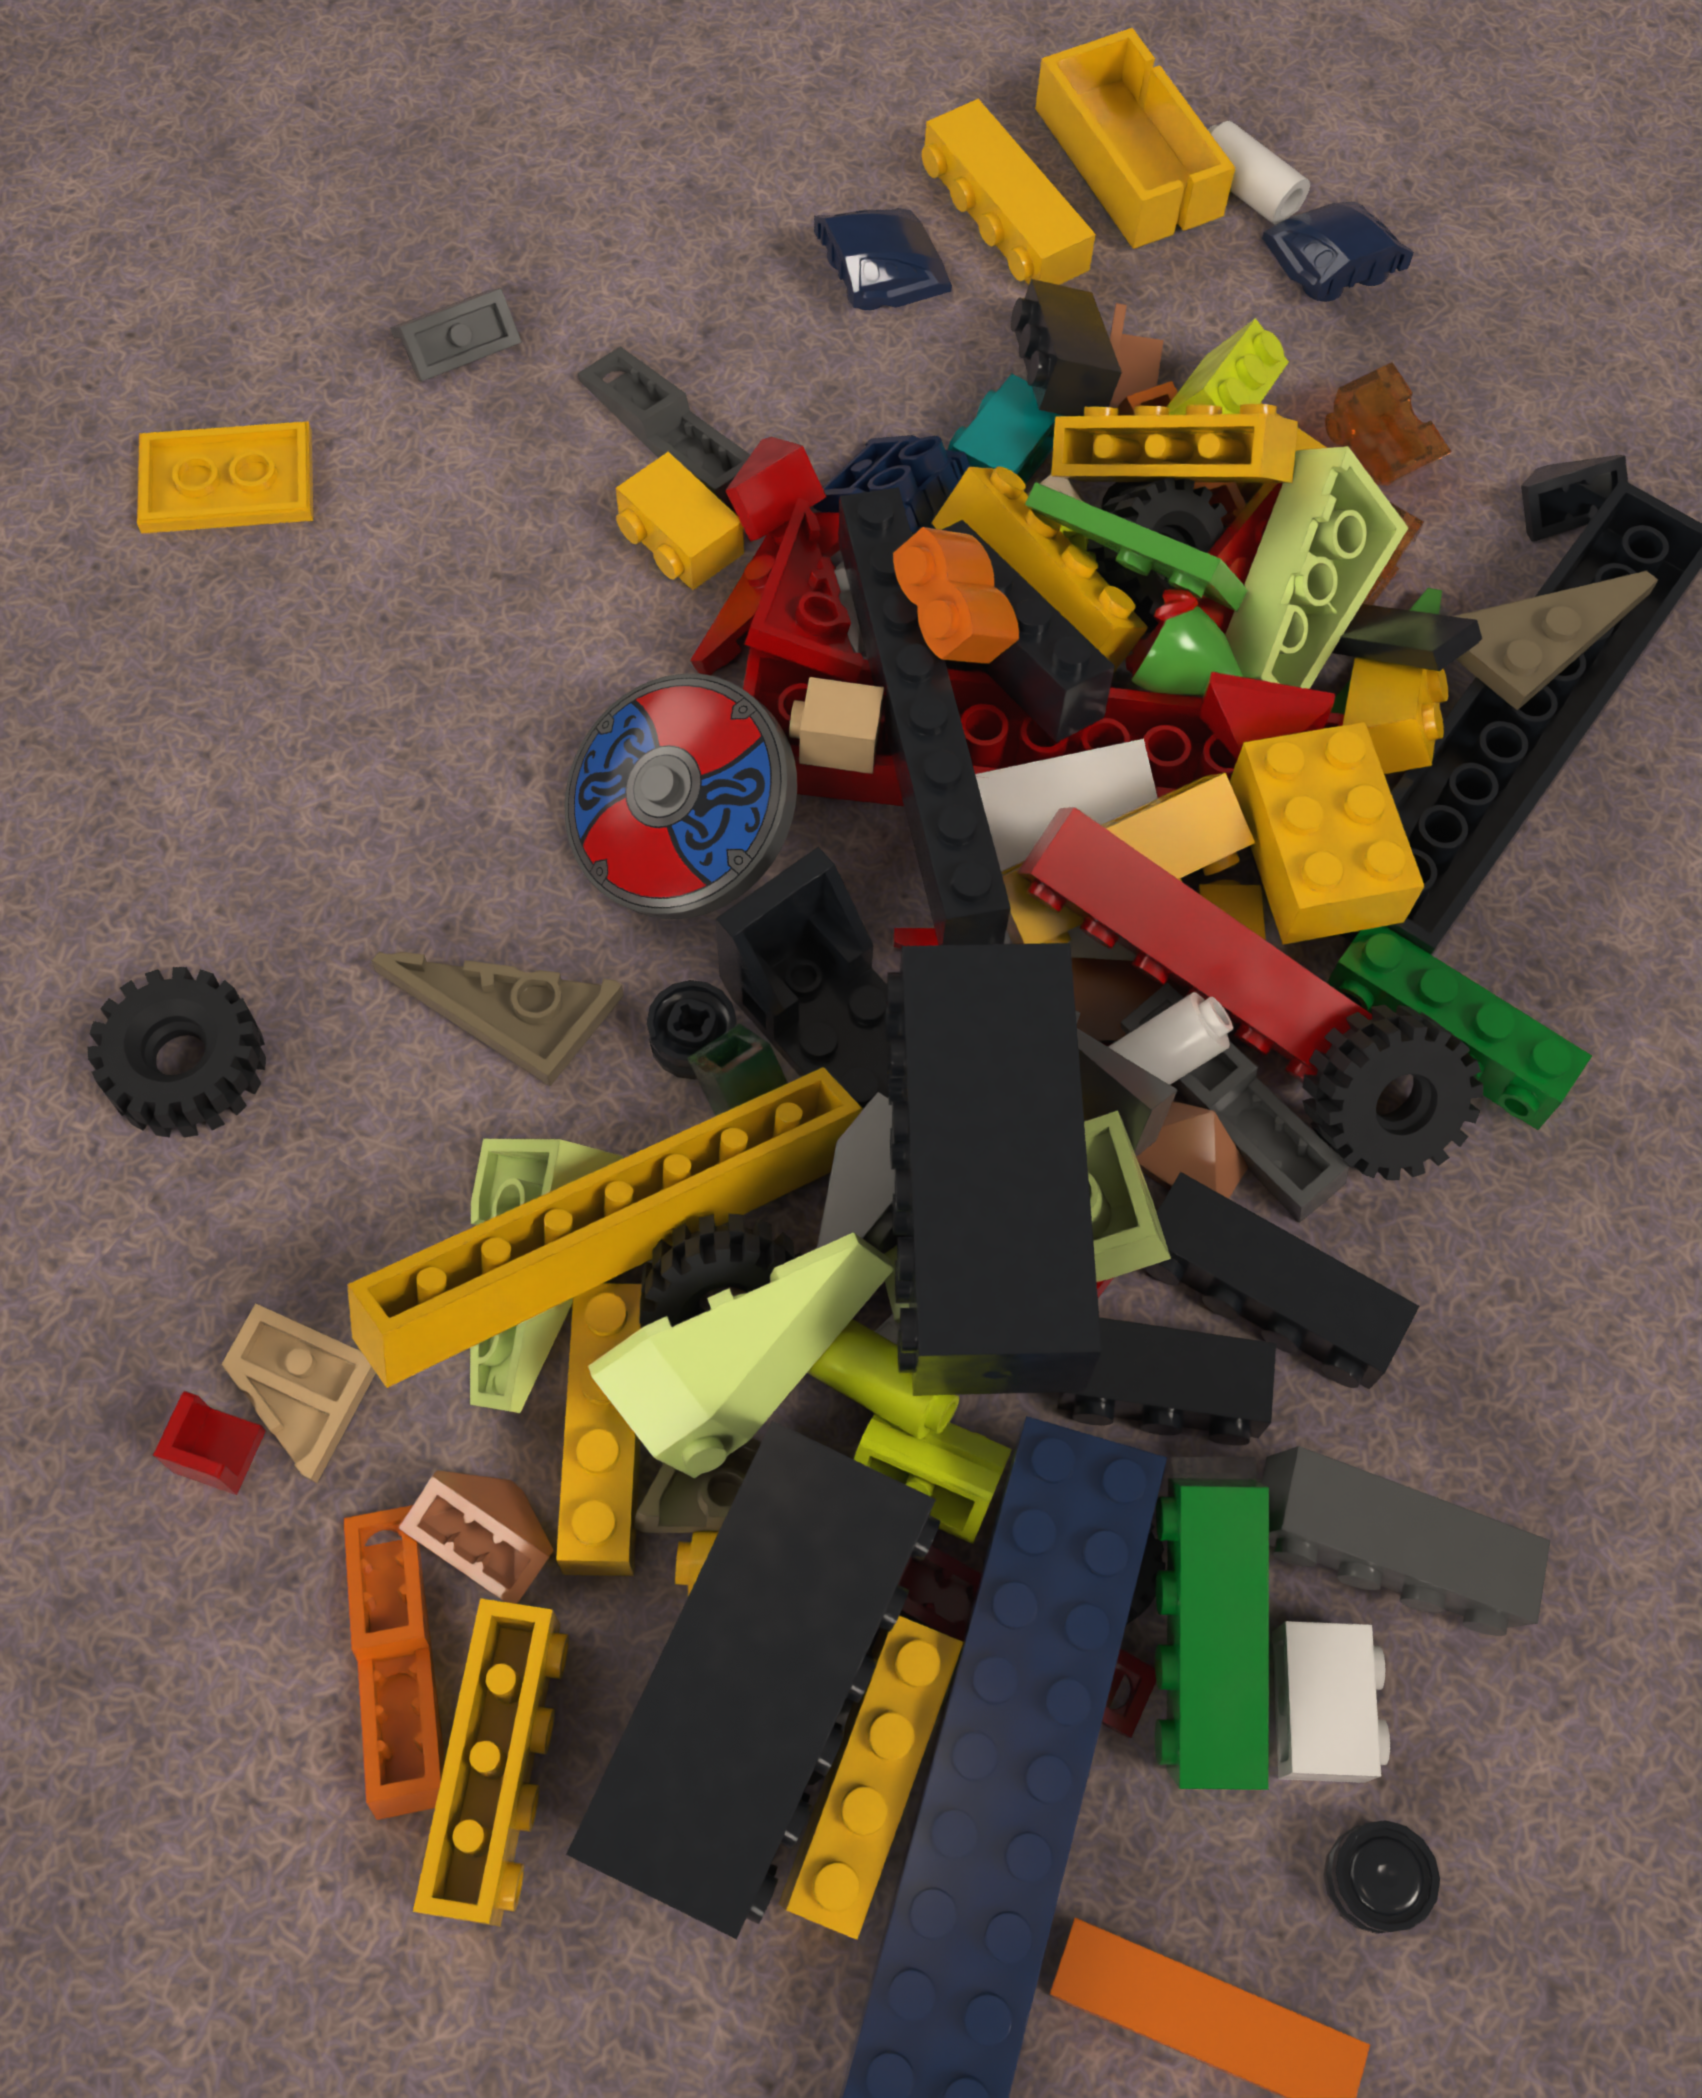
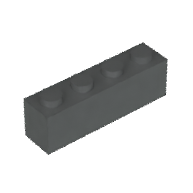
(1403, 1541)

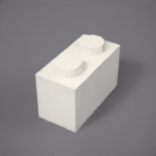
(1328, 1702)

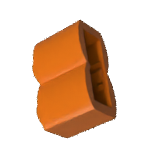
(955, 596)

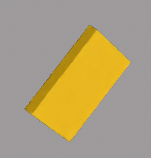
(225, 477)

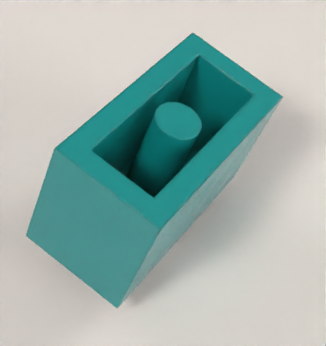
(1008, 431)

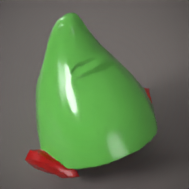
(1181, 649)

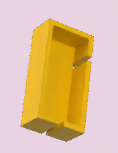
(1133, 137)

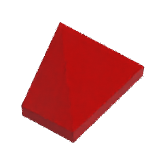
(1255, 709)

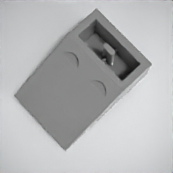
(862, 1181)

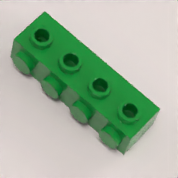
(1520, 1060)
(1215, 1633)

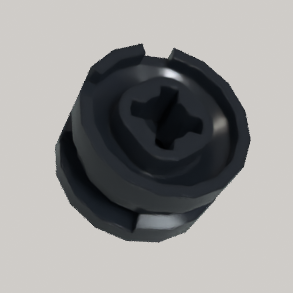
(685, 1021)
(1382, 1877)

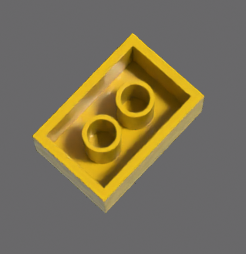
(1325, 833)

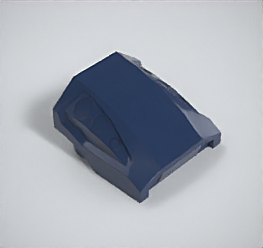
(1336, 249)
(882, 257)
(915, 465)

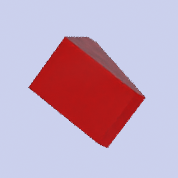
(771, 484)

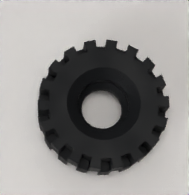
(1168, 509)
(153, 1017)
(1364, 1064)
(708, 1261)

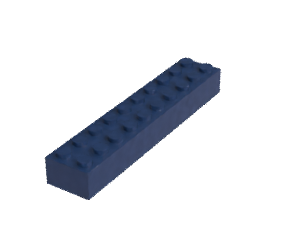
(1007, 1772)

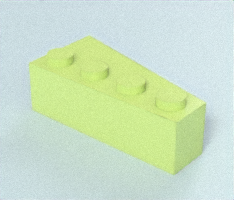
(1312, 567)

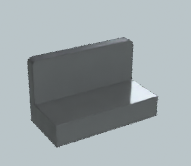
(458, 334)

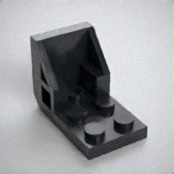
(806, 975)

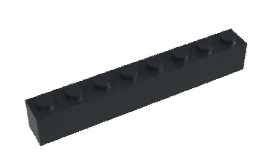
(922, 730)

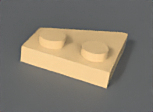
(299, 1384)

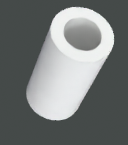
(1260, 175)
(1178, 1038)

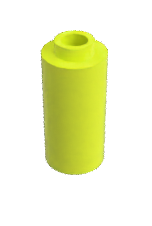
(866, 1370)

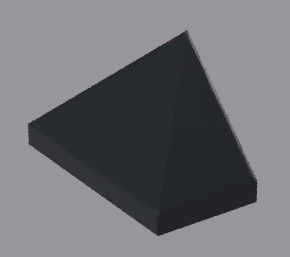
(1569, 494)

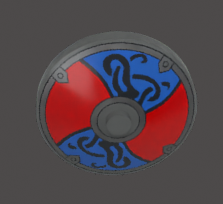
(680, 796)

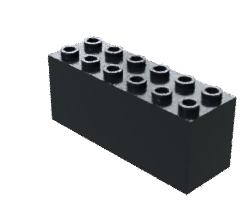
(990, 1172)
(756, 1682)

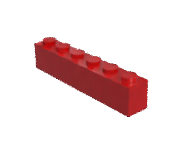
(1184, 939)

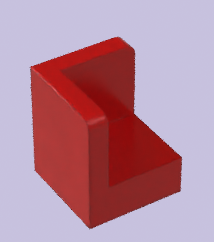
(208, 1444)

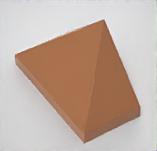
(1196, 1145)
(481, 1530)

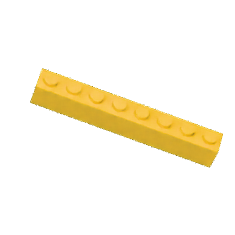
(594, 1227)

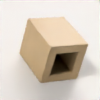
(838, 724)

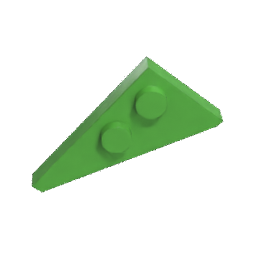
(1143, 548)

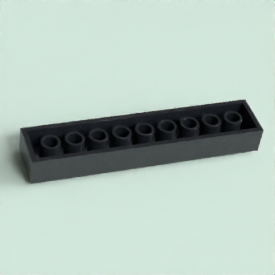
(1503, 759)

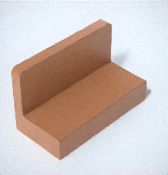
(1137, 358)

